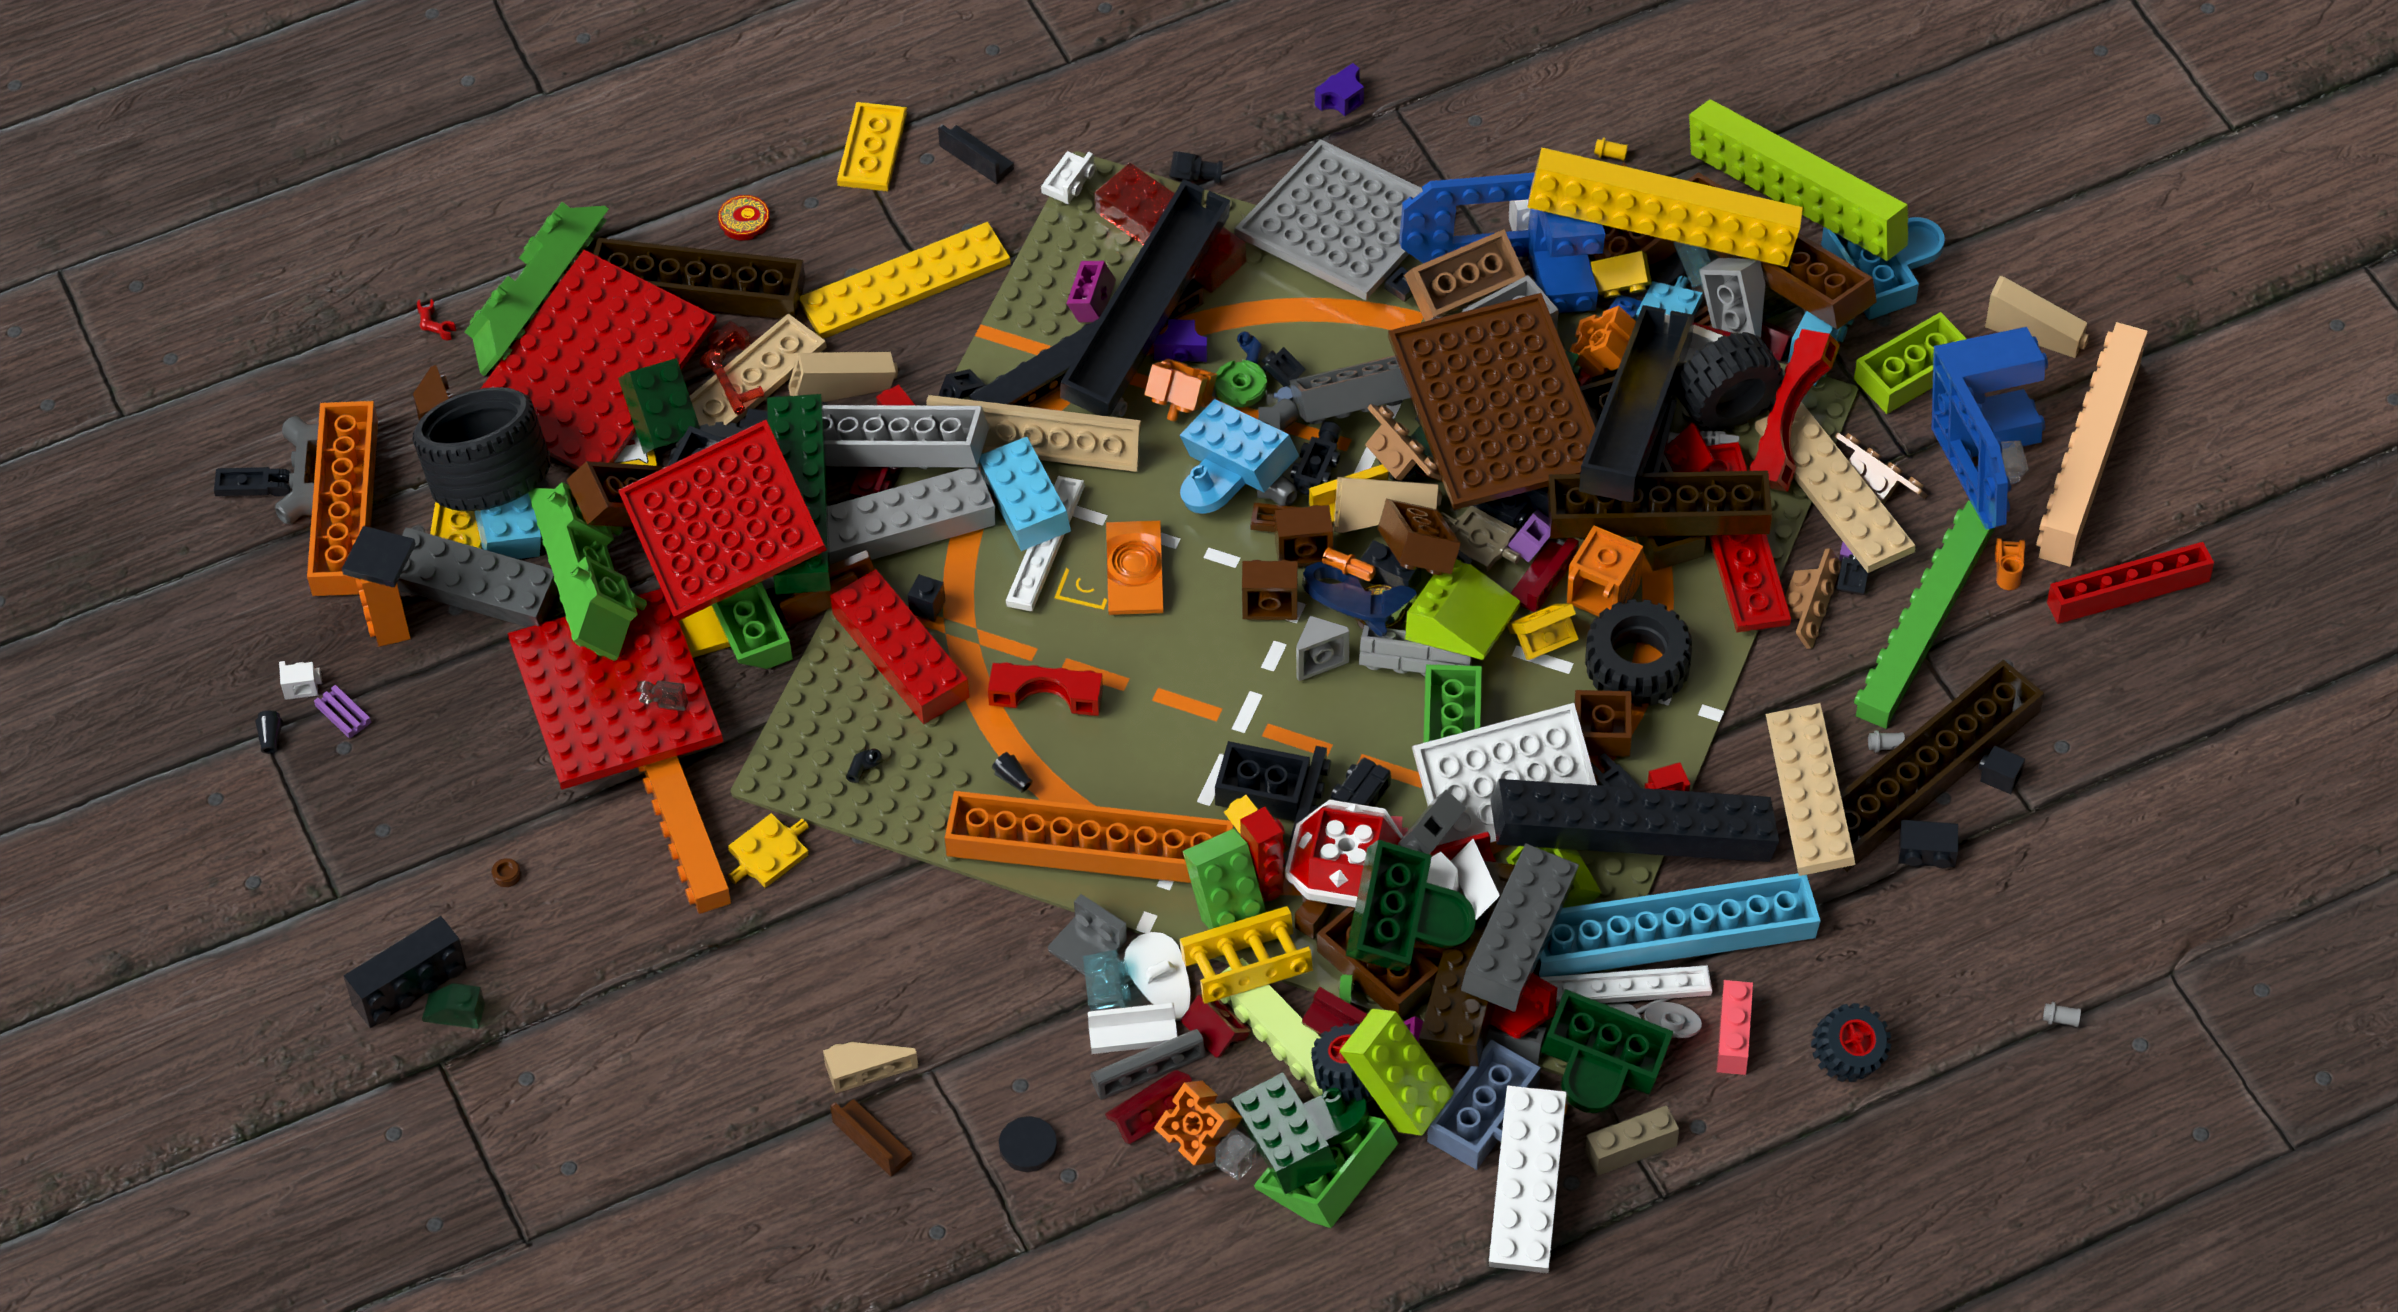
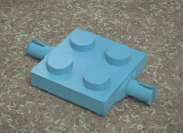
(1672, 297)

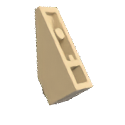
(863, 1063)

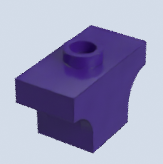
(1341, 91)
(1180, 343)

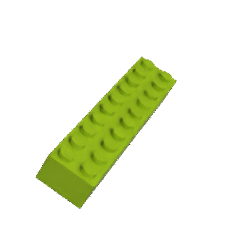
(1799, 179)

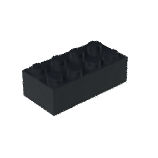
(405, 972)

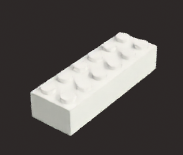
(1527, 1179)

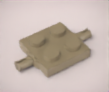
(1483, 538)

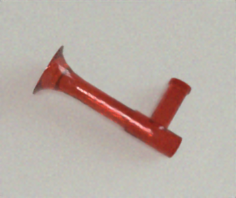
(713, 359)

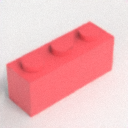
(1734, 1027)

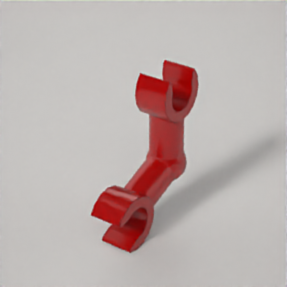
(428, 325)

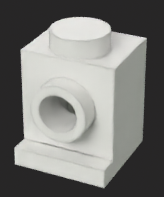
(299, 680)

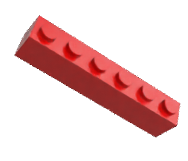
(2130, 582)

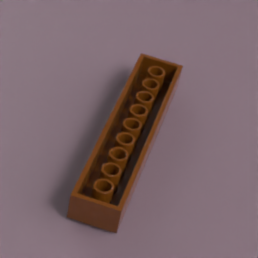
(1815, 279)

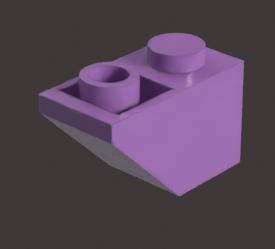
(1531, 536)

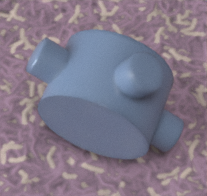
(1284, 392)

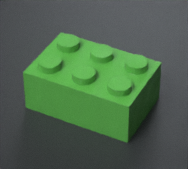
(1224, 880)

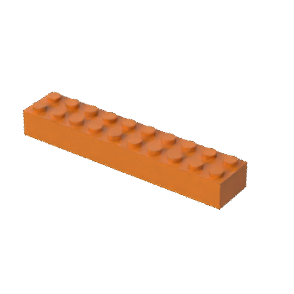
(1075, 836)

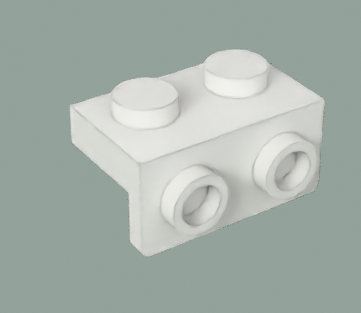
(1069, 177)

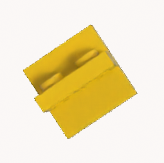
(1545, 630)

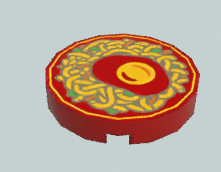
(743, 217)

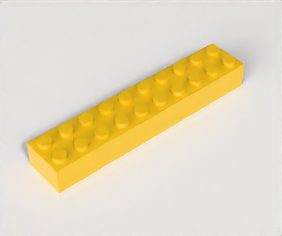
(1665, 207)

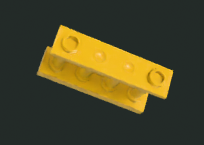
(1238, 936)

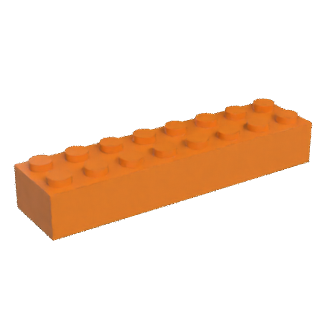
(341, 492)

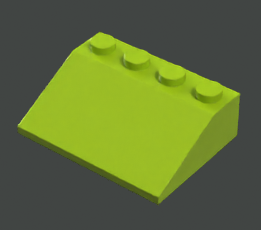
(1461, 612)

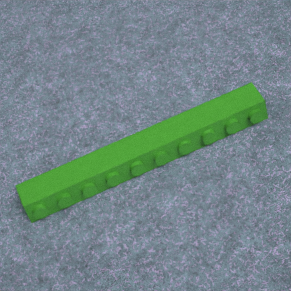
(1923, 619)

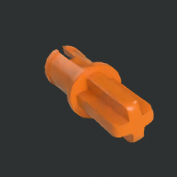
(1348, 564)

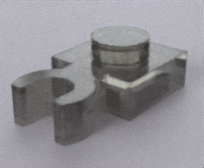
(667, 694)

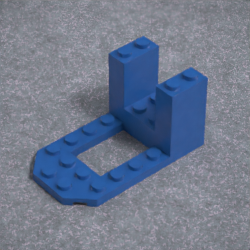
(1553, 242)
(1975, 424)

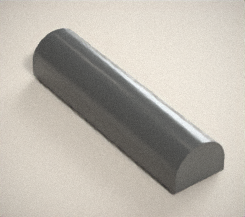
(1148, 1064)

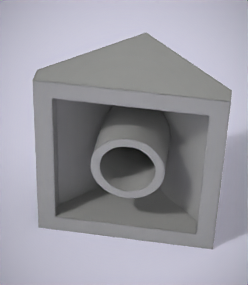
(1321, 648)

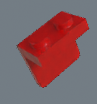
(1534, 1008)

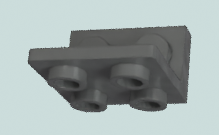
(1088, 933)

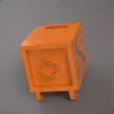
(1604, 571)

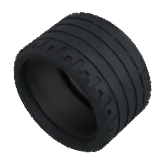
(482, 449)

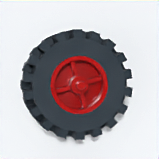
(1851, 1042)
(1331, 1067)

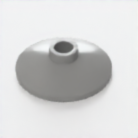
(1675, 1018)

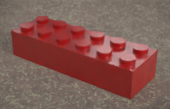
(900, 646)

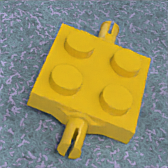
(768, 850)

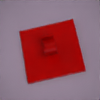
(1689, 452)

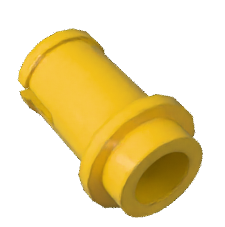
(1610, 149)

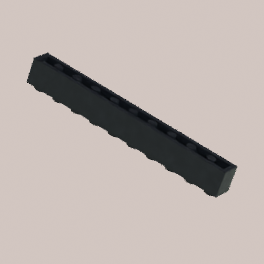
(1043, 373)

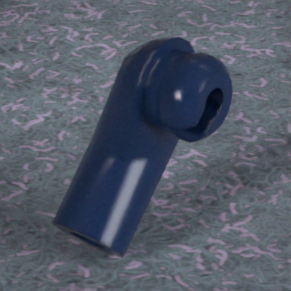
(1251, 346)

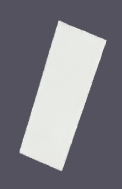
(1475, 878)

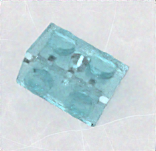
(1693, 259)
(1106, 980)

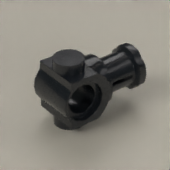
(1192, 167)

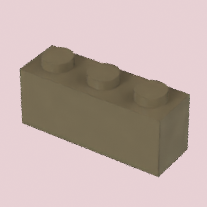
(1631, 1140)

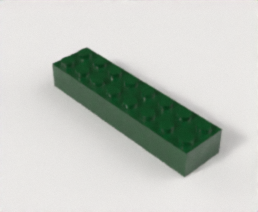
(801, 437)

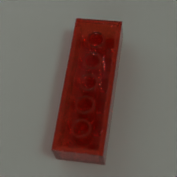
(1136, 203)

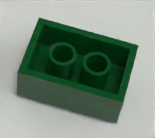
(658, 404)

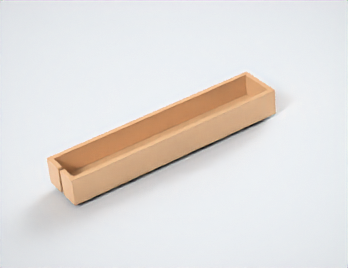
(2091, 444)

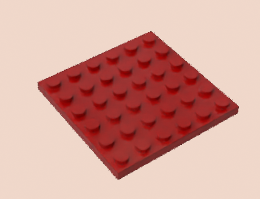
(721, 520)

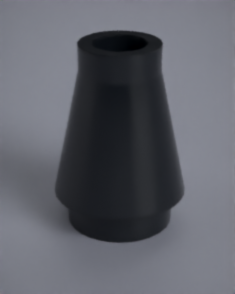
(268, 730)
(1011, 771)

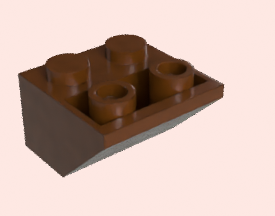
(431, 391)

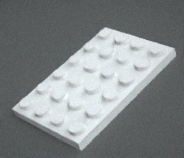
(1527, 748)

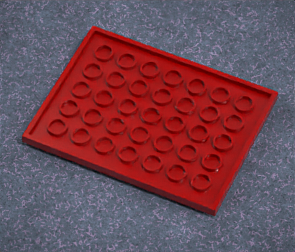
(580, 344)
(592, 703)

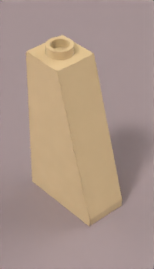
(2053, 327)
(842, 374)
(1362, 500)

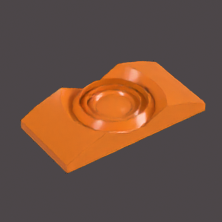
(1134, 567)

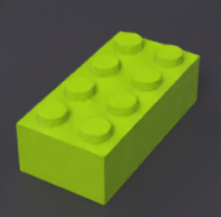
(1904, 364)
(1397, 1071)

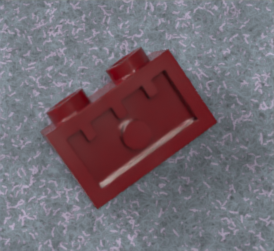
(872, 480)

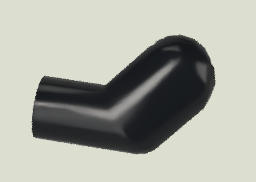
(861, 762)

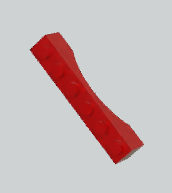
(1810, 360)

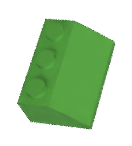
(753, 628)

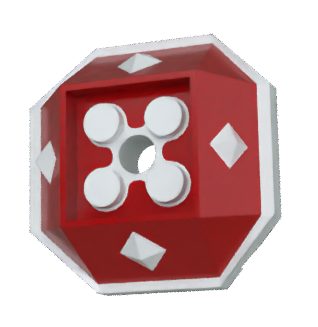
(1317, 856)

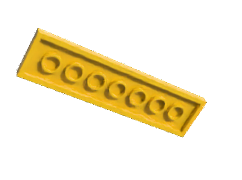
(904, 280)

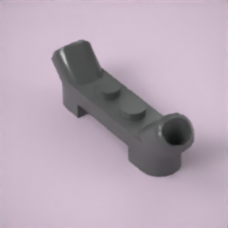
(1281, 417)
(300, 499)

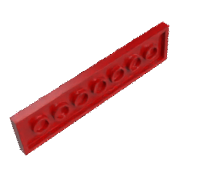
(1747, 564)

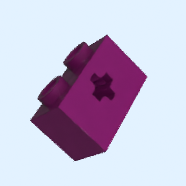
(1091, 290)

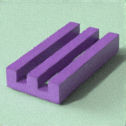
(339, 694)

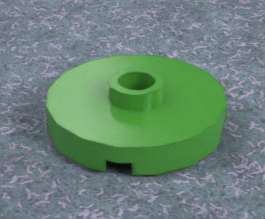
(1242, 373)

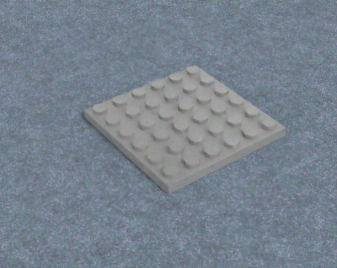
(1333, 219)

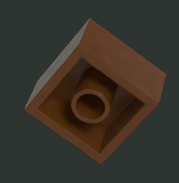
(1303, 534)
(1269, 590)
(1605, 721)

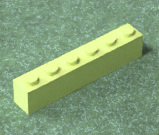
(1279, 1027)

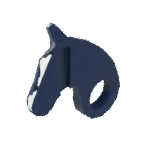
(1353, 600)

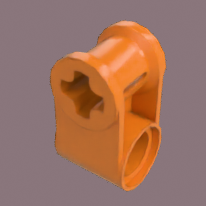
(2009, 563)

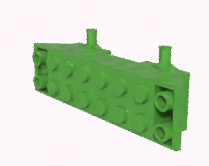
(517, 301)
(592, 593)

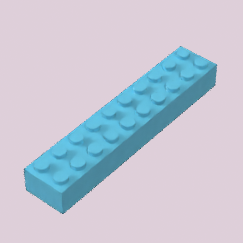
(1680, 925)

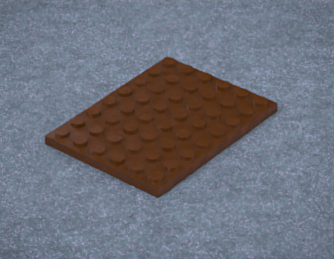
(1495, 399)

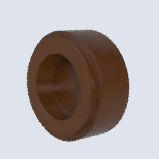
(506, 872)

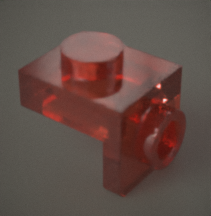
(729, 337)

